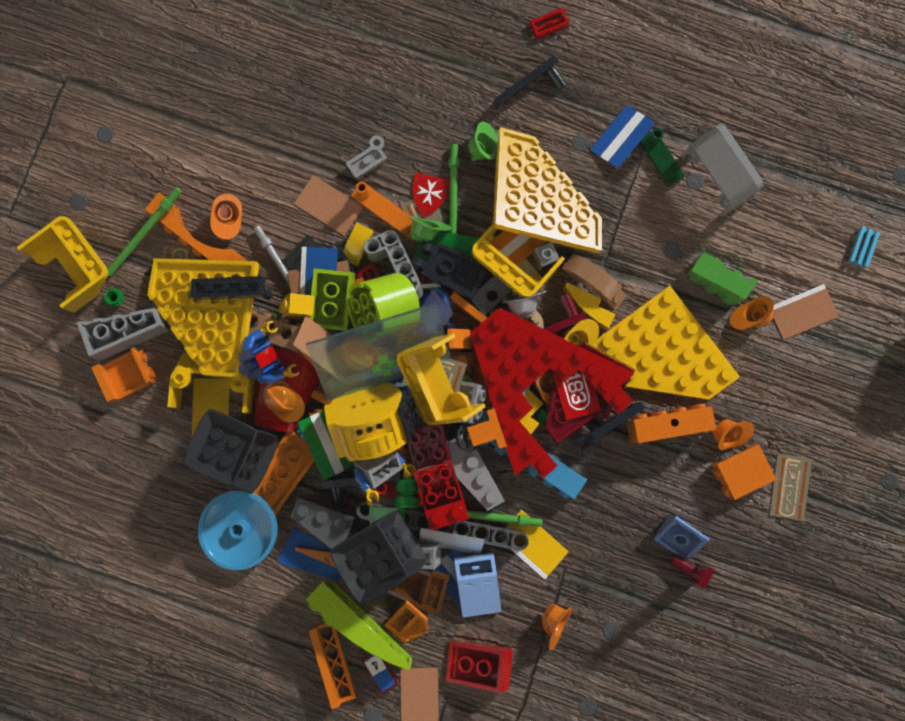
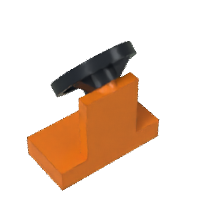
(481, 433)

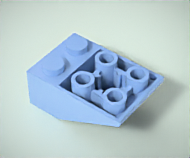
(477, 584)

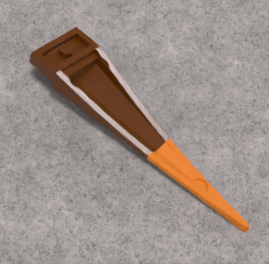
(422, 589)

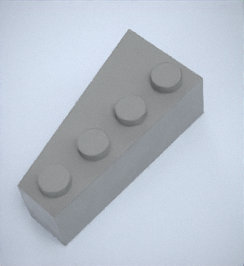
(120, 332)
(474, 475)

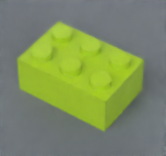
(332, 298)

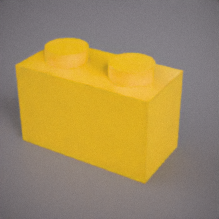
(297, 307)

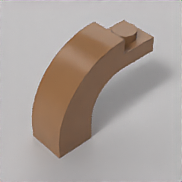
(595, 278)

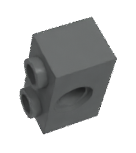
(495, 286)

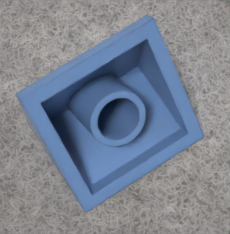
(680, 537)

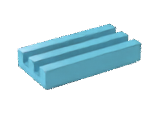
(869, 232)

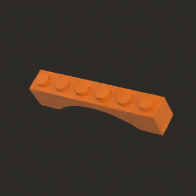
(174, 224)

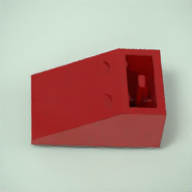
(441, 495)

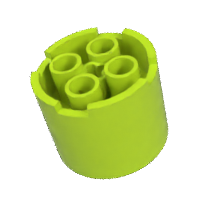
(381, 299)

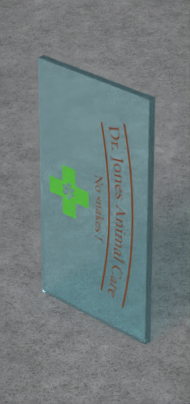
(370, 352)

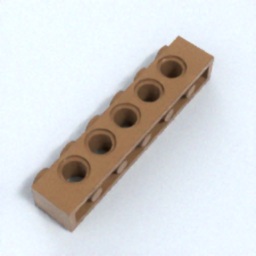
(279, 337)

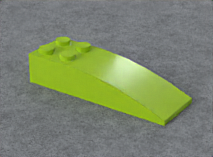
(355, 624)

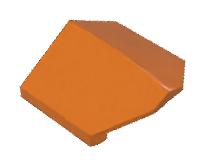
(407, 622)

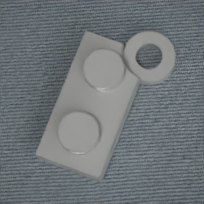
(368, 159)

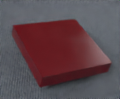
(429, 445)

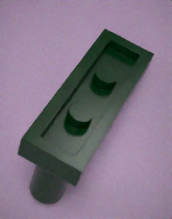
(661, 157)

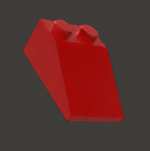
(479, 666)

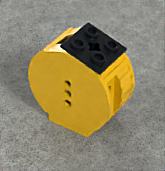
(371, 422)

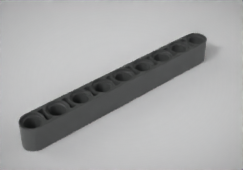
(472, 526)

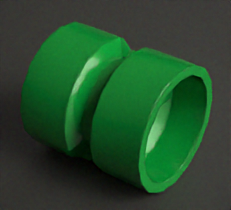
(407, 494)

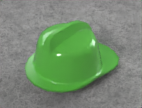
(483, 143)
(425, 229)

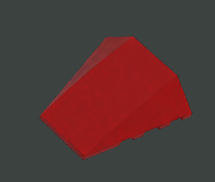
(302, 384)

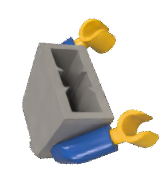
(376, 471)

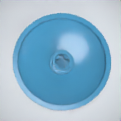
(237, 530)

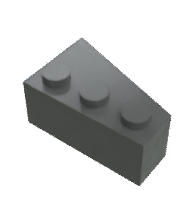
(323, 521)

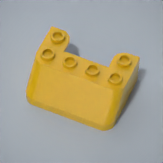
(66, 243)

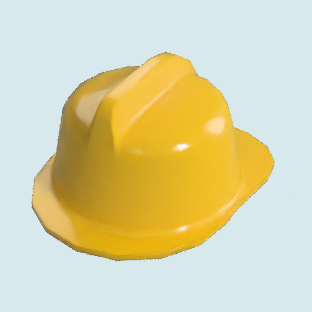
(585, 330)

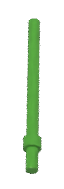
(453, 164)
(165, 204)
(521, 520)

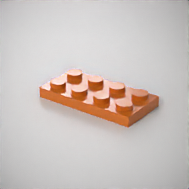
(285, 471)

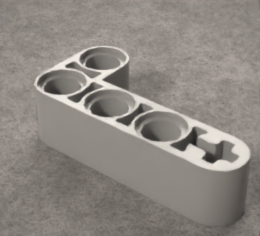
(392, 251)

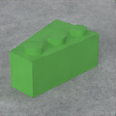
(720, 280)

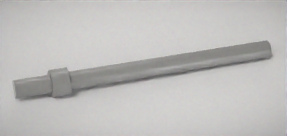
(266, 243)

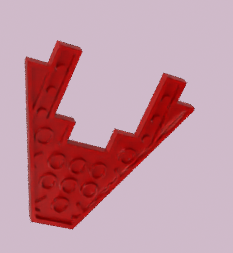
(516, 355)

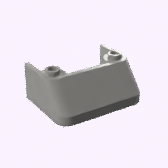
(726, 166)

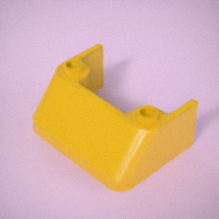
(507, 271)
(181, 378)
(431, 386)

